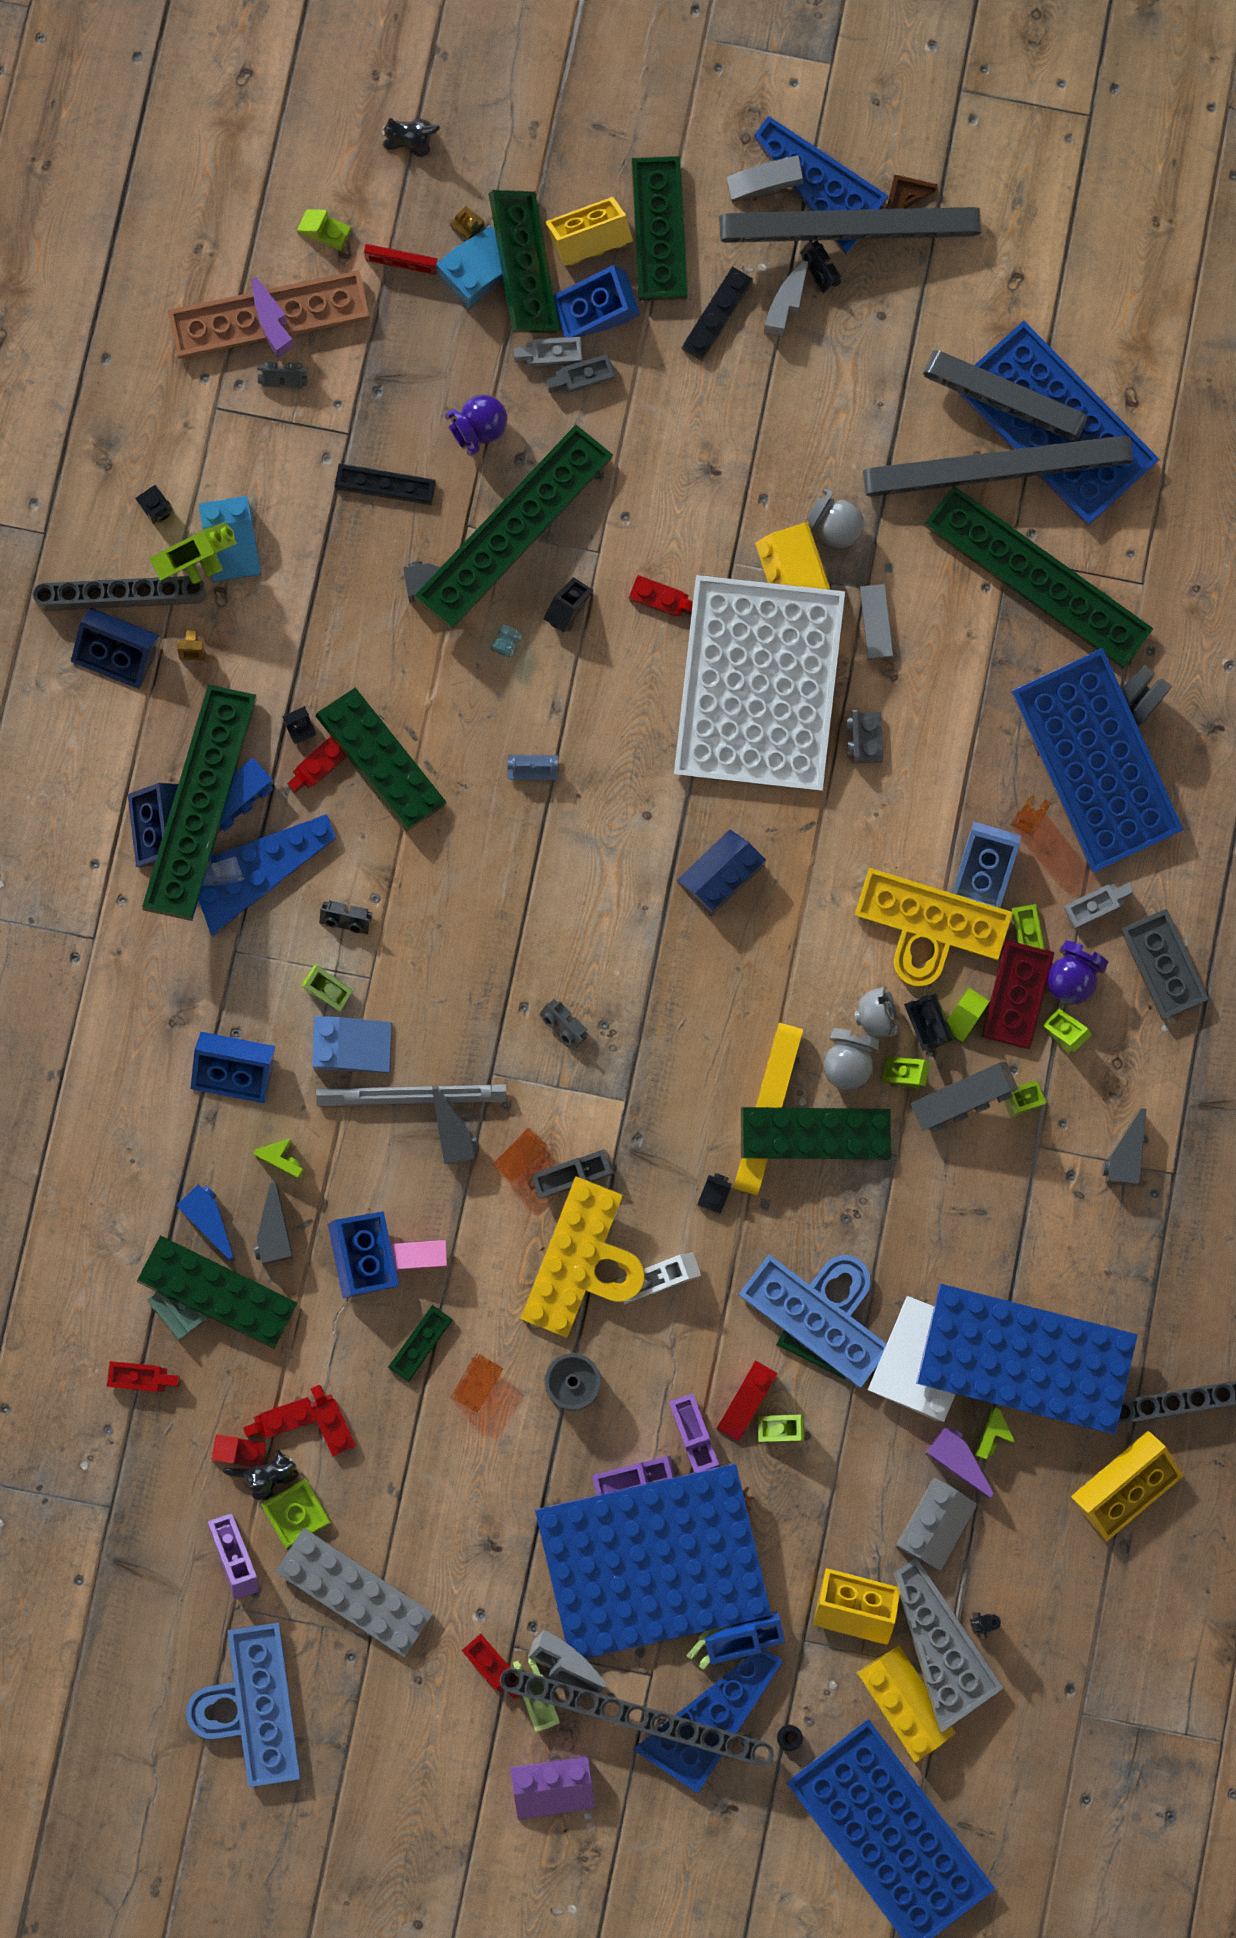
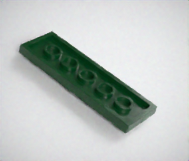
(659, 228)
(523, 261)
(380, 759)
(815, 1133)
(217, 1292)

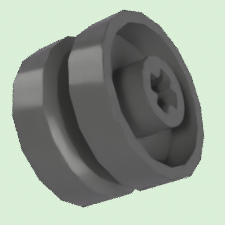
(1143, 697)
(572, 1366)

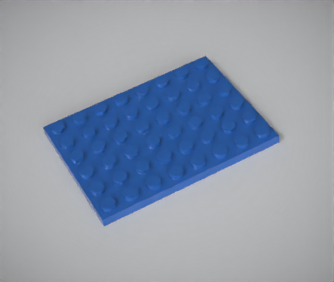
(653, 1562)

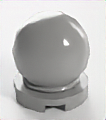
(836, 522)
(849, 1060)

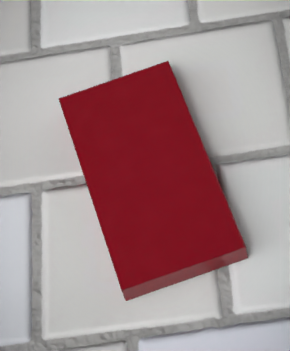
(1017, 994)

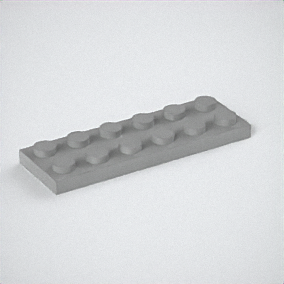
(354, 1592)

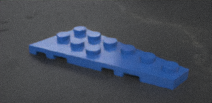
(825, 181)
(263, 867)
(720, 1706)

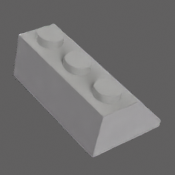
(936, 1524)

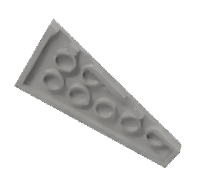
(949, 1660)

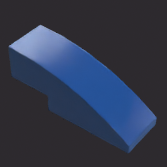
(745, 1639)

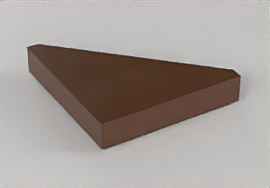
(908, 191)

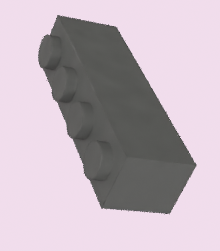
(964, 1096)

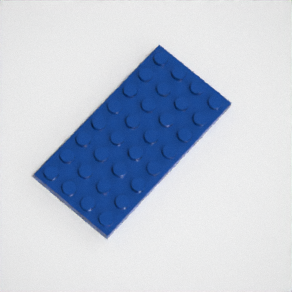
(1034, 365)
(1097, 760)
(1027, 1359)
(890, 1834)

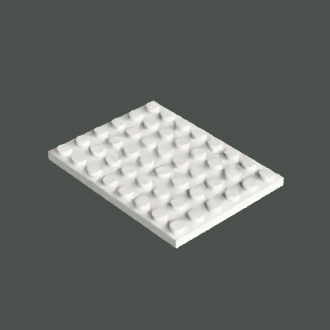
(759, 682)

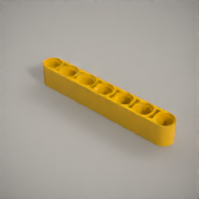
(771, 1095)

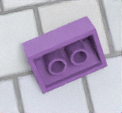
(552, 1787)

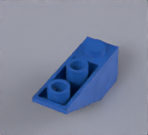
(248, 785)

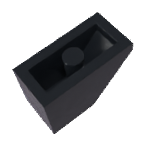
(567, 604)

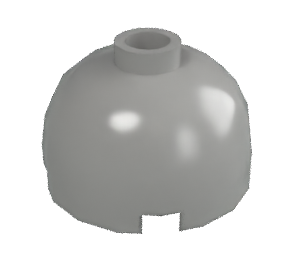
(877, 1013)

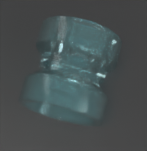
(506, 641)

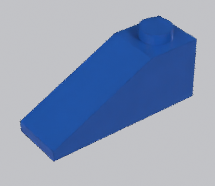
(206, 1215)

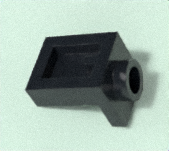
(154, 504)
(299, 725)
(715, 1193)

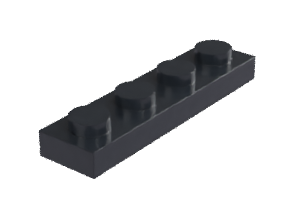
(717, 313)

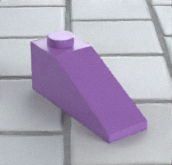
(955, 1455)
(233, 1557)

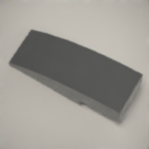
(561, 1177)

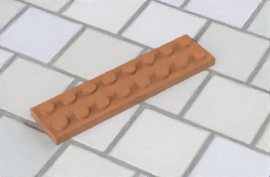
(235, 322)

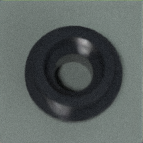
(797, 1740)

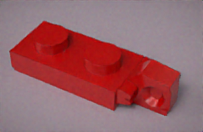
(660, 597)
(317, 765)
(139, 1377)
(281, 1419)
(331, 1422)
(489, 1663)

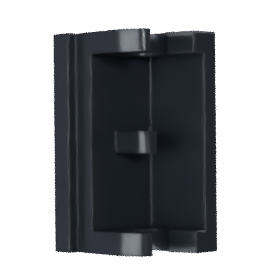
(929, 1022)

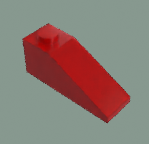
(746, 1400)

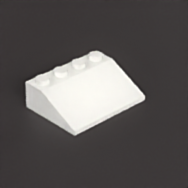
(901, 1362)

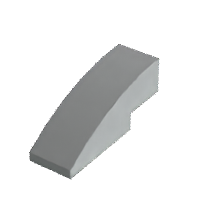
(765, 178)
(786, 301)
(565, 1663)

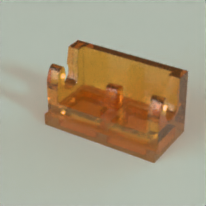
(1028, 818)
(520, 1155)
(476, 1382)

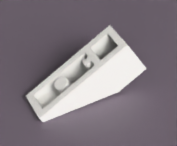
(667, 1275)

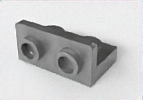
(866, 737)

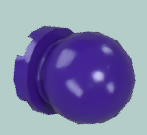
(480, 421)
(1074, 975)

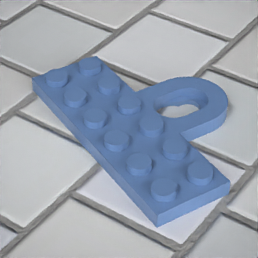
(814, 1319)
(262, 1706)

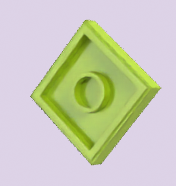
(295, 1510)

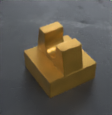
(466, 223)
(190, 647)

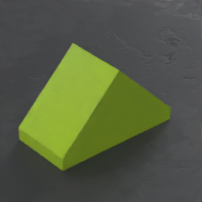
(966, 1014)
(1025, 1099)

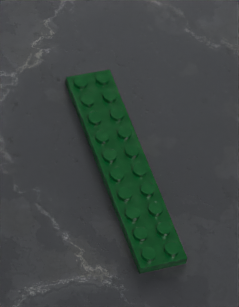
(513, 527)
(1038, 576)
(199, 803)

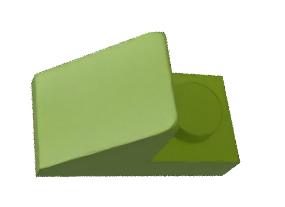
(324, 229)
(326, 988)
(1066, 1030)
(906, 1072)
(274, 1154)
(995, 1427)
(781, 1428)

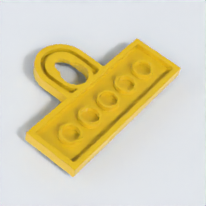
(932, 915)
(573, 1257)

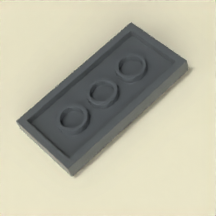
(1164, 964)

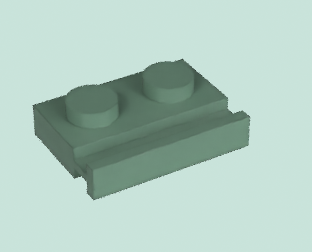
(175, 1315)

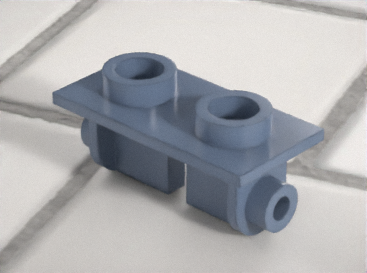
(532, 767)

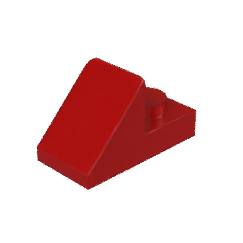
(238, 1451)

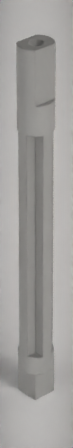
(409, 1095)

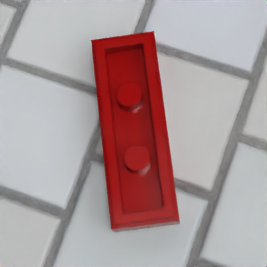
(400, 259)

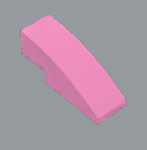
(419, 1255)

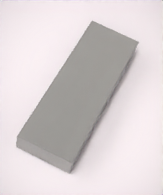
(876, 622)

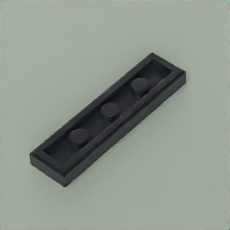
(385, 484)

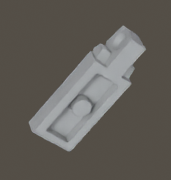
(550, 351)
(1096, 904)

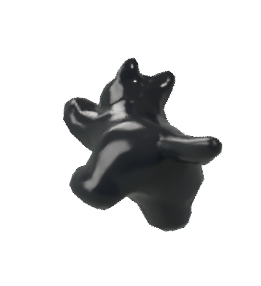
(409, 134)
(263, 1478)

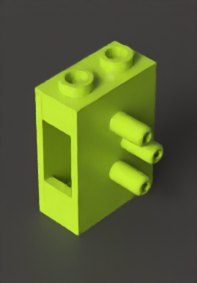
(194, 550)

